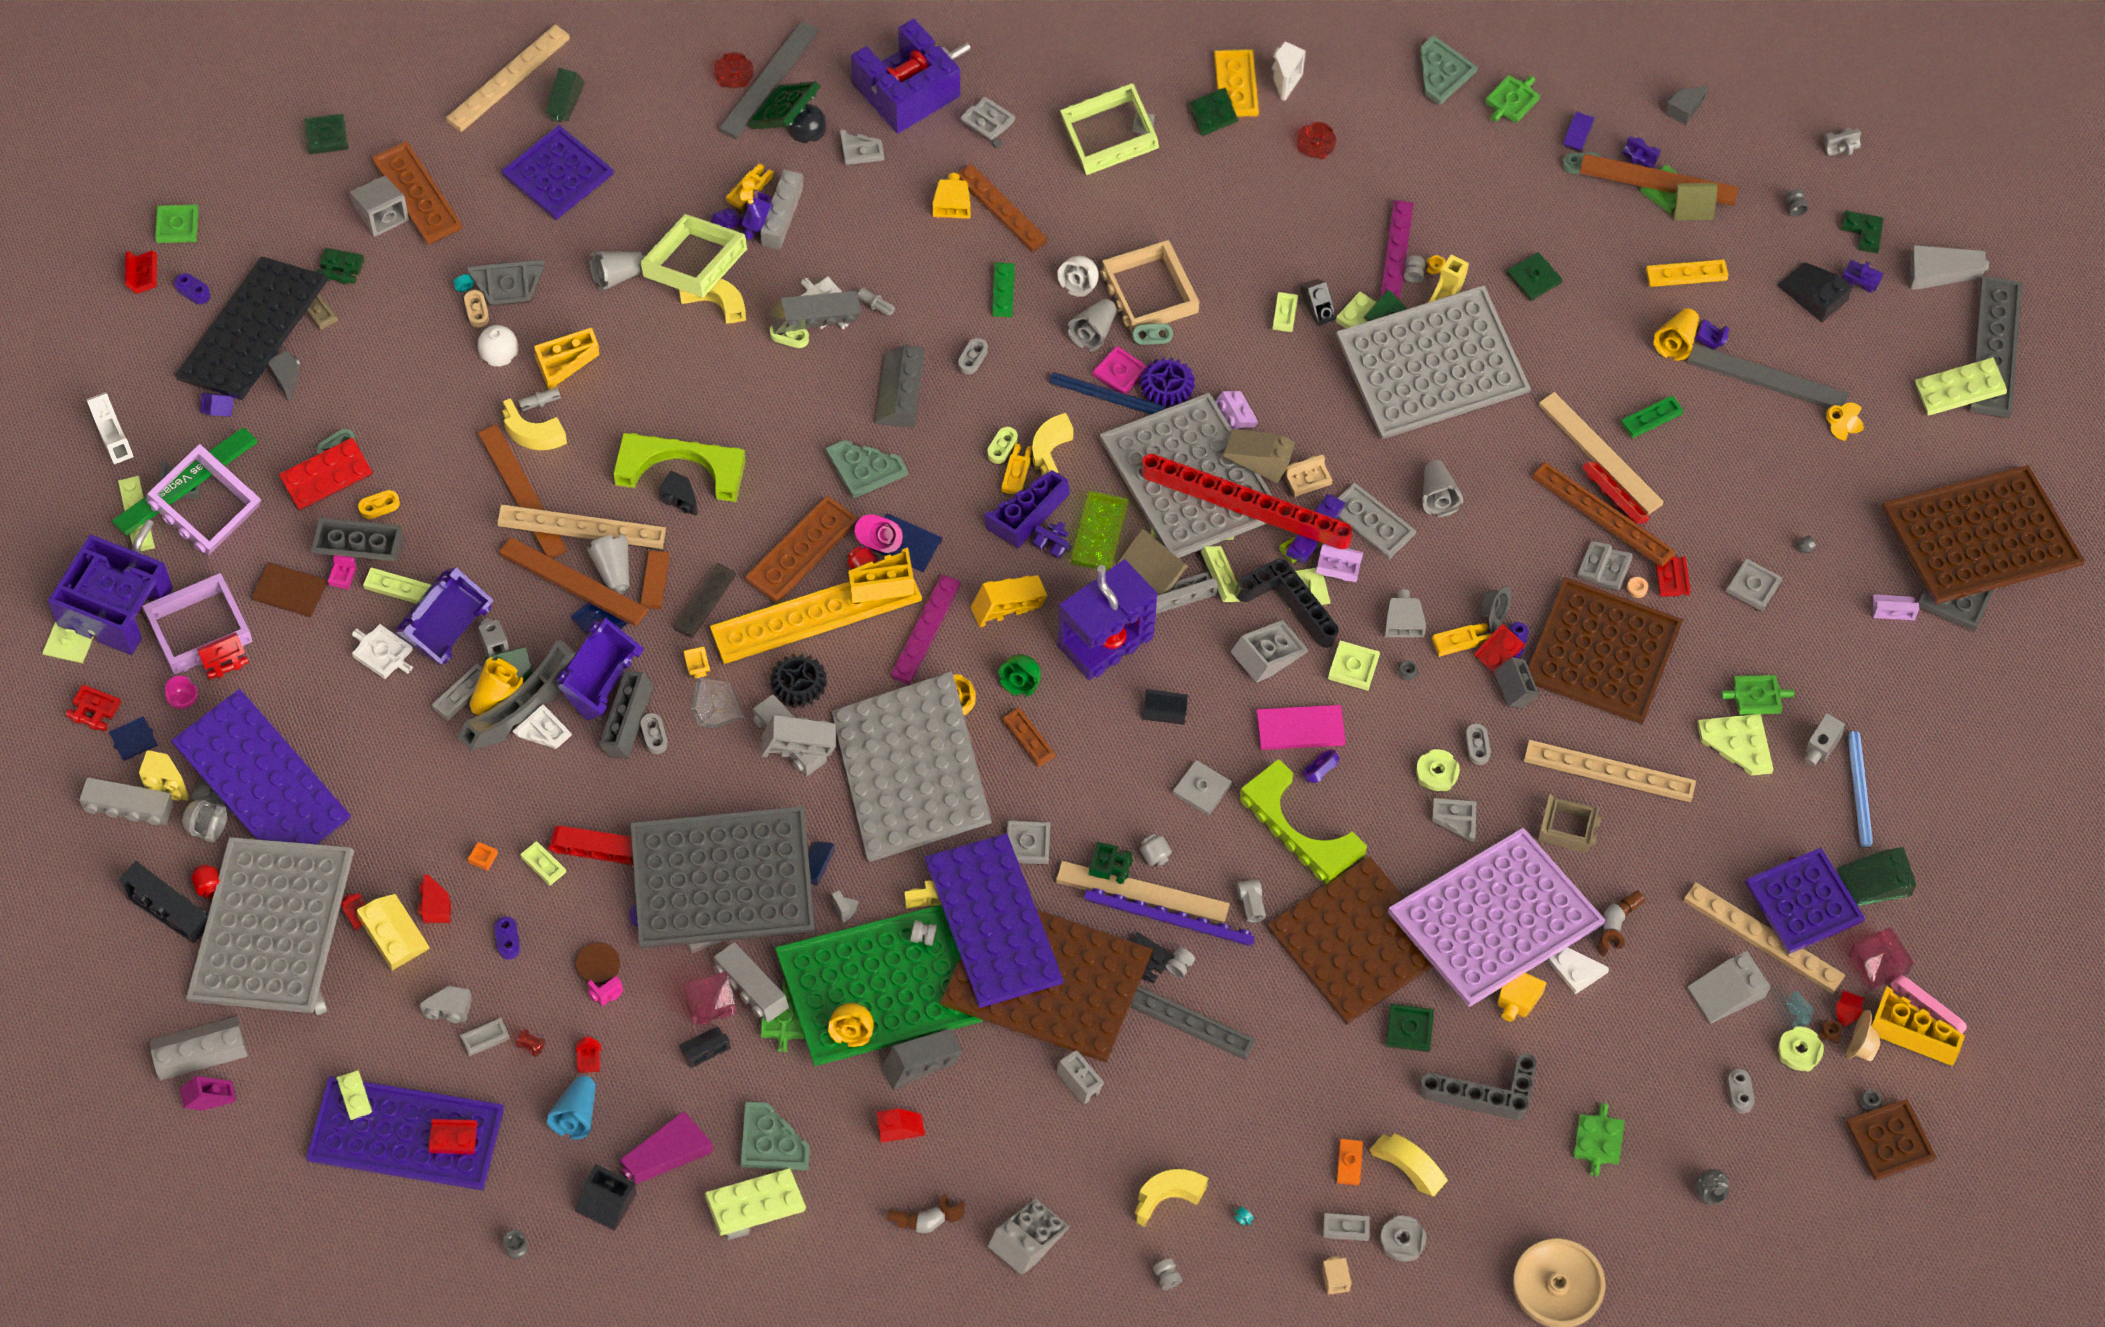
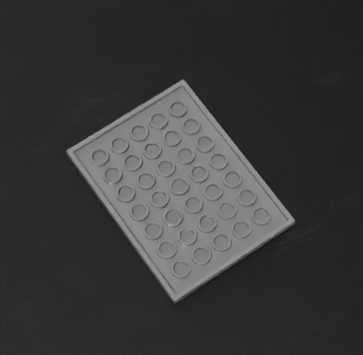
(1433, 362)
(1195, 437)
(911, 767)
(270, 925)

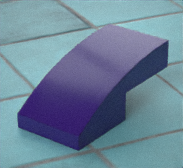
(1578, 131)

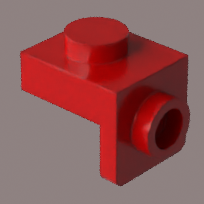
(350, 906)

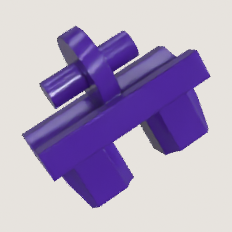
(1641, 153)
(1862, 275)
(1059, 544)

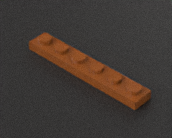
(1002, 208)

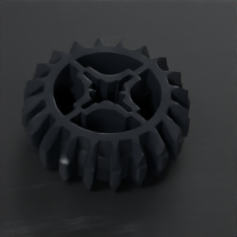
(801, 686)

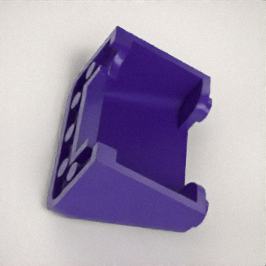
(443, 614)
(597, 668)

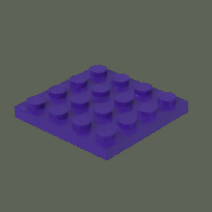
(557, 172)
(1804, 900)

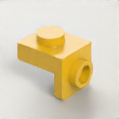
(697, 662)

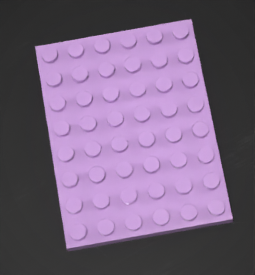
(1496, 917)

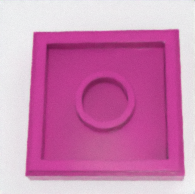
(1119, 370)

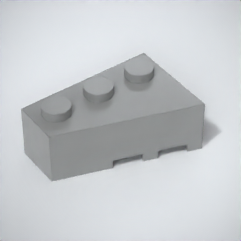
(798, 736)

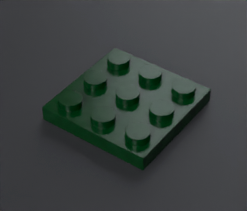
(784, 105)

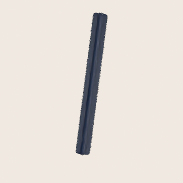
(1105, 393)

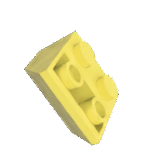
(161, 774)

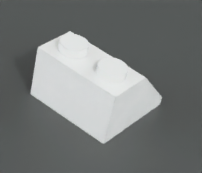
(1287, 68)

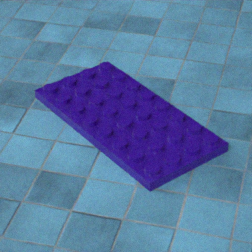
(259, 774)
(993, 920)
(398, 1135)

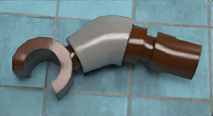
(1614, 916)
(928, 1220)

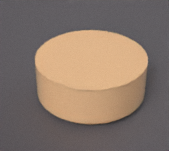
(1637, 587)

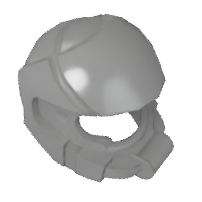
(204, 820)

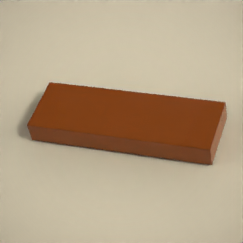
(655, 579)
(1028, 737)

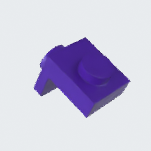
(726, 218)
(1711, 335)

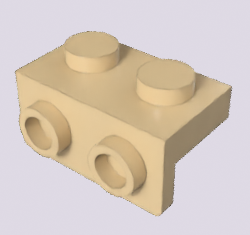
(1307, 475)

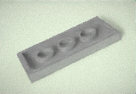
(1374, 522)

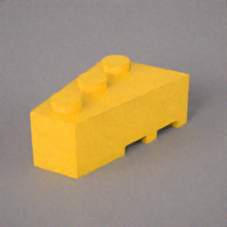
(565, 355)
(882, 579)
(1007, 597)

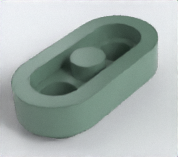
(1574, 167)
(1152, 334)
(335, 439)

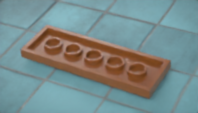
(423, 199)
(801, 549)

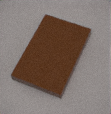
(289, 589)

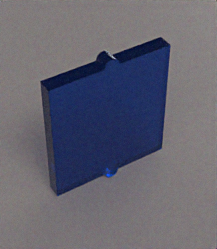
(133, 738)

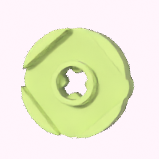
(1429, 778)
(1800, 1061)

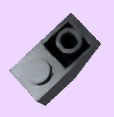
(1318, 301)
(677, 491)

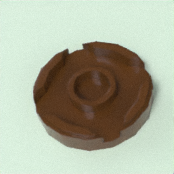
(598, 963)

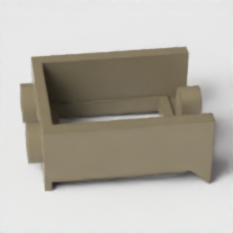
(1567, 840)

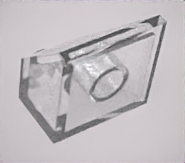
(715, 703)

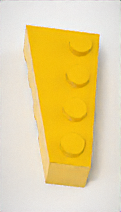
(1915, 1029)

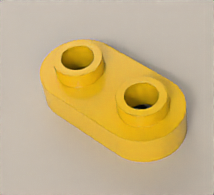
(379, 504)

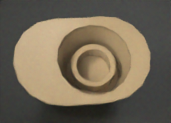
(1865, 1039)

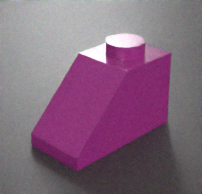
(207, 1093)

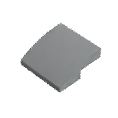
(988, 118)
(1605, 565)

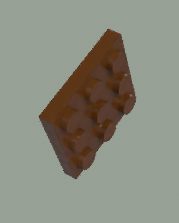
(1891, 1139)

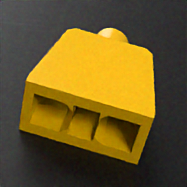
(952, 198)
(1520, 996)

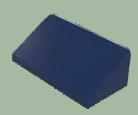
(819, 859)

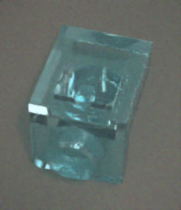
(1801, 1008)

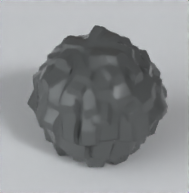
(1712, 1186)

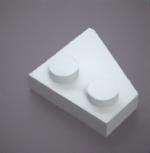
(543, 729)

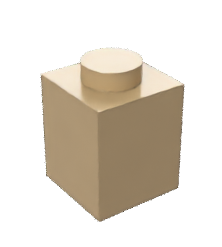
(1336, 1275)

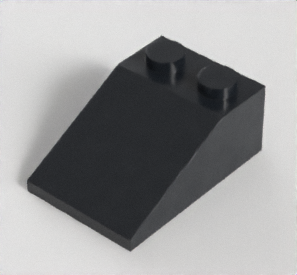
(1816, 290)

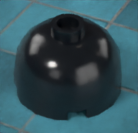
(808, 125)

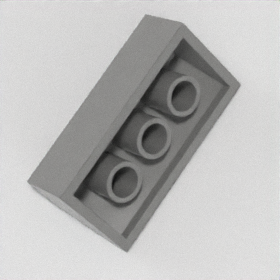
(198, 1048)

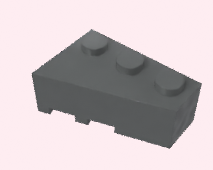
(920, 1057)

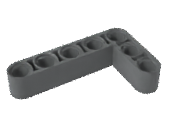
(1484, 1092)

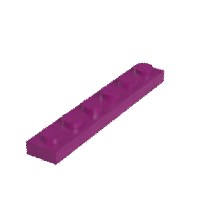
(1397, 247)
(925, 629)

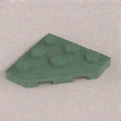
(1443, 69)
(865, 467)
(771, 1141)

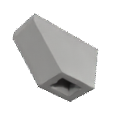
(448, 1004)

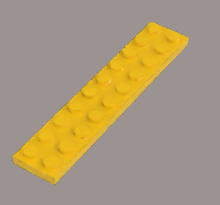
(798, 620)

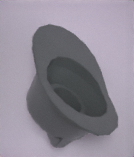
(1495, 606)

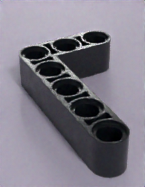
(1292, 596)

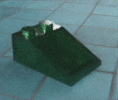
(1879, 877)

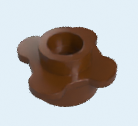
(1832, 1025)

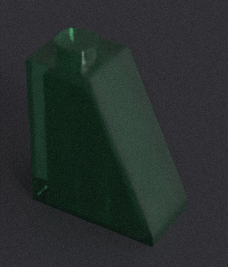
(564, 95)

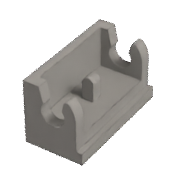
(1079, 1077)

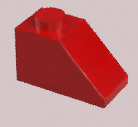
(899, 1125)

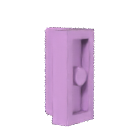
(1895, 607)

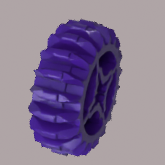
(1155, 378)

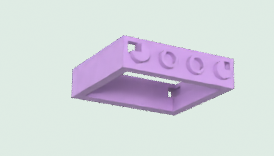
(227, 478)
(185, 598)

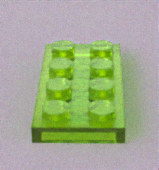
(1099, 530)

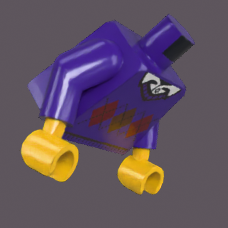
(757, 208)

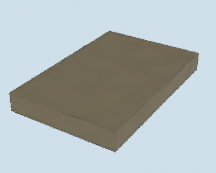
(1154, 562)

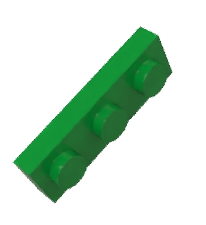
(1003, 290)
(1652, 417)

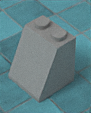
(380, 205)

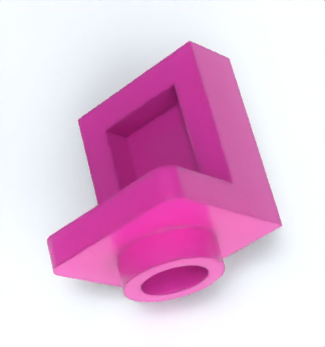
(342, 572)
(607, 992)

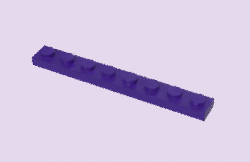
(1179, 919)

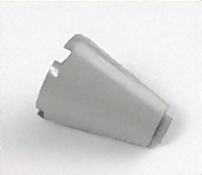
(614, 267)
(1092, 325)
(1440, 490)
(611, 561)

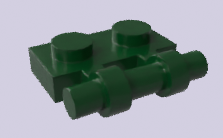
(343, 262)
(1103, 862)

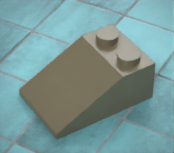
(1260, 452)

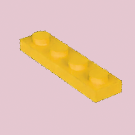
(1686, 273)

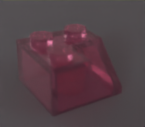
(1880, 958)
(710, 998)

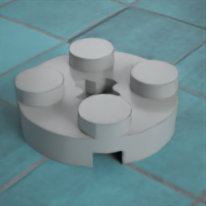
(1403, 1251)

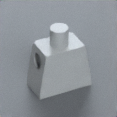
(1405, 617)
(492, 635)
(1824, 740)

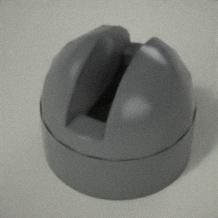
(1806, 544)

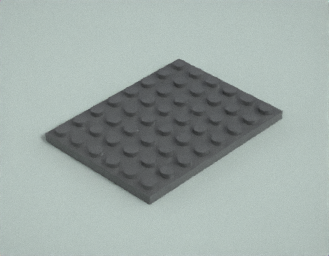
(722, 877)

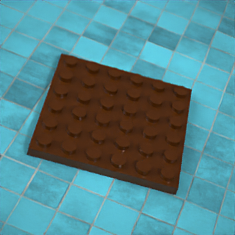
(1604, 650)
(1351, 941)

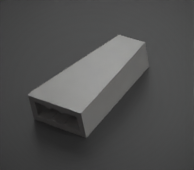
(1945, 266)

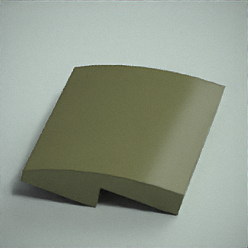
(1695, 201)

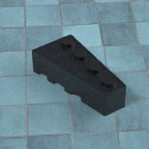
(163, 902)

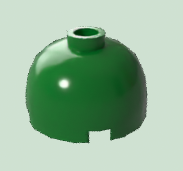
(1020, 675)

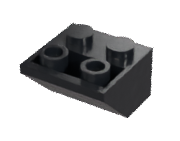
(605, 1197)

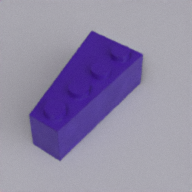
(1019, 517)

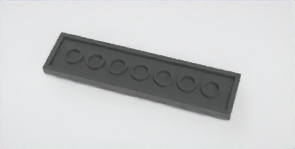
(1998, 338)

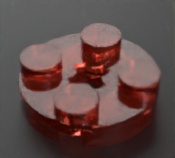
(733, 79)
(1316, 149)

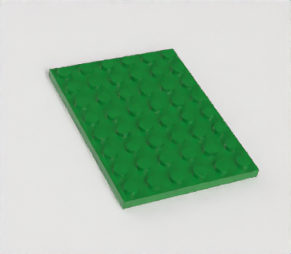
(880, 971)

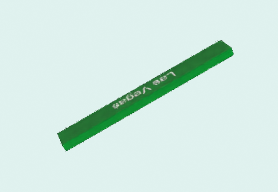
(185, 481)

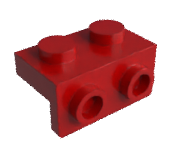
(140, 271)

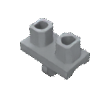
(1843, 142)

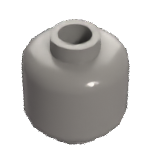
(1155, 850)

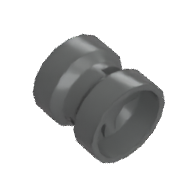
(1798, 205)
(512, 1240)

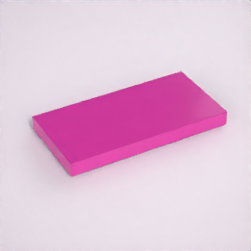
(1300, 727)

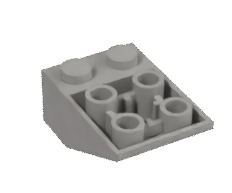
(1027, 1236)

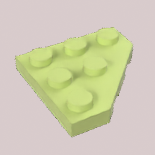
(1739, 741)

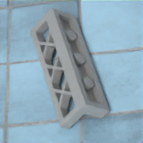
(1188, 594)

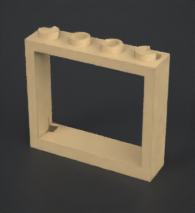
(1140, 257)

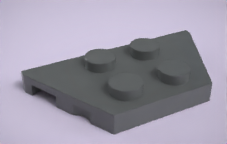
(508, 281)

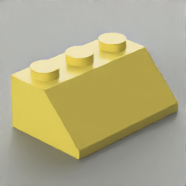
(392, 930)

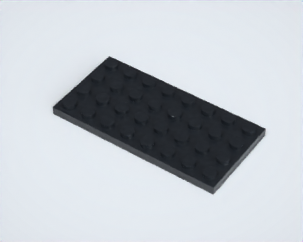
(251, 328)

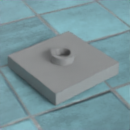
(1754, 584)
(1202, 787)
(1030, 841)

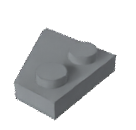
(861, 148)
(1456, 816)

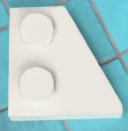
(1577, 969)

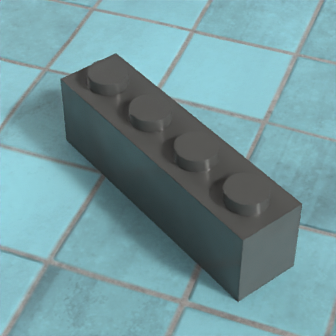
(626, 714)

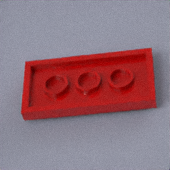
(325, 474)

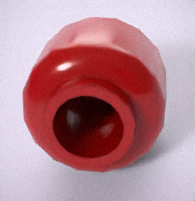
(860, 557)
(205, 880)

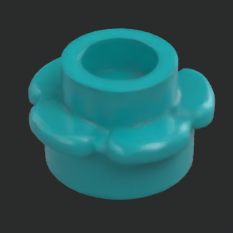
(1243, 1216)

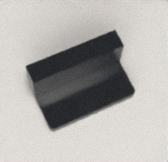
(1165, 707)
(705, 1046)

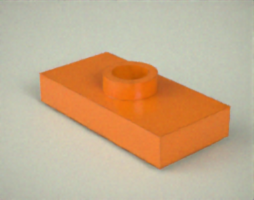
(1349, 1162)

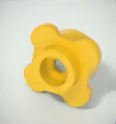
(1435, 261)

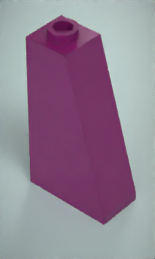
(667, 1149)

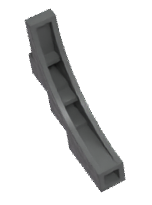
(540, 688)

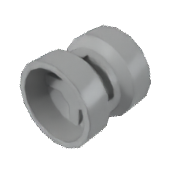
(1414, 271)
(923, 933)
(1180, 962)
(1166, 1272)

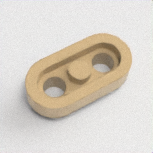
(476, 310)

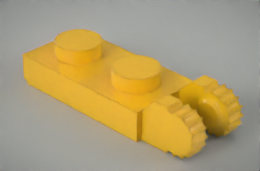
(759, 183)
(1016, 471)
(1460, 639)

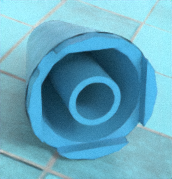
(574, 1109)

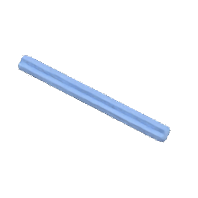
(1860, 789)

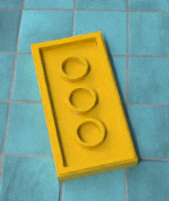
(1237, 73)

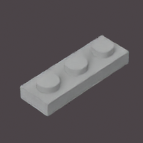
(458, 695)

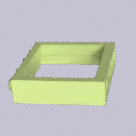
(1121, 151)
(734, 247)

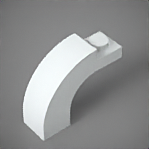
(109, 428)

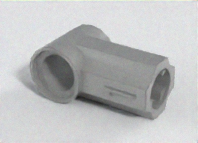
(1251, 895)

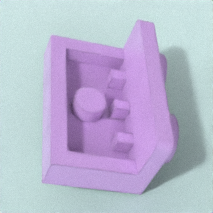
(1236, 410)
(1339, 563)

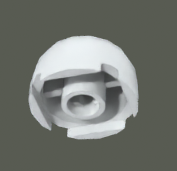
(1078, 275)
(497, 345)

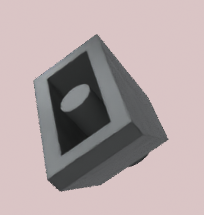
(1685, 103)
(285, 372)

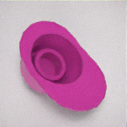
(878, 533)

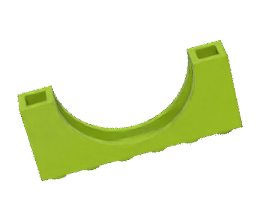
(641, 452)
(1324, 857)

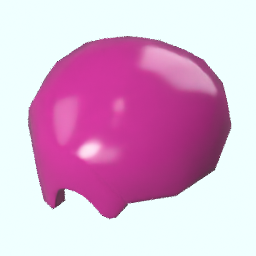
(180, 692)

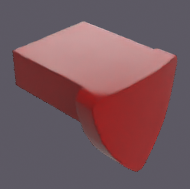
(1849, 1008)
(588, 1055)

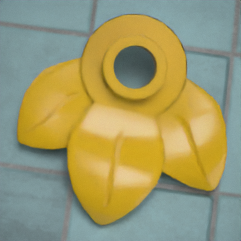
(1847, 422)

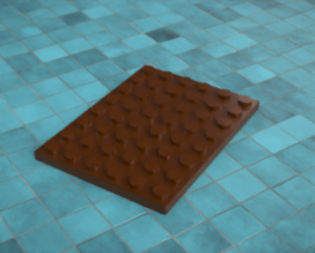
(1982, 534)
(1085, 1010)

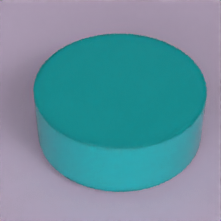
(463, 283)

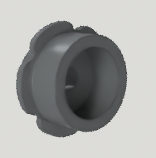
(1408, 665)
(1874, 1096)

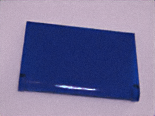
(919, 541)

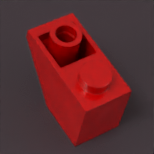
(435, 902)

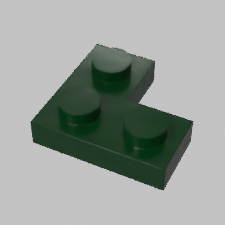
(1867, 226)

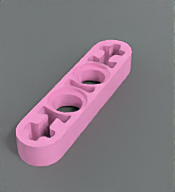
(1921, 999)

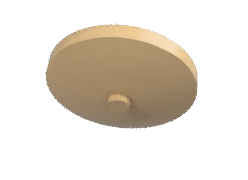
(1559, 1283)

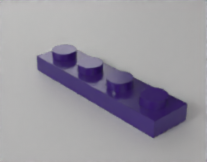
(1302, 546)

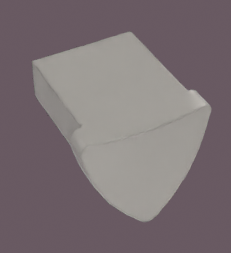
(844, 906)

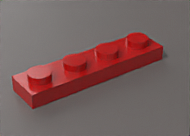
(1612, 489)

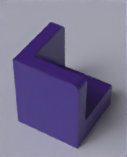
(216, 404)

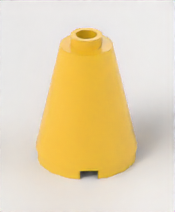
(1677, 335)
(494, 685)

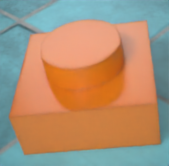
(482, 856)

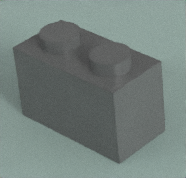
(1516, 683)

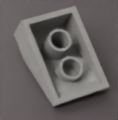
(1268, 650)
(1729, 988)

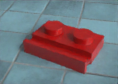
(1673, 578)
(1499, 648)
(453, 1136)

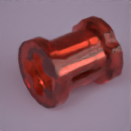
(530, 1043)

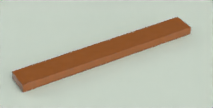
(1649, 177)
(518, 485)
(1603, 514)
(573, 582)

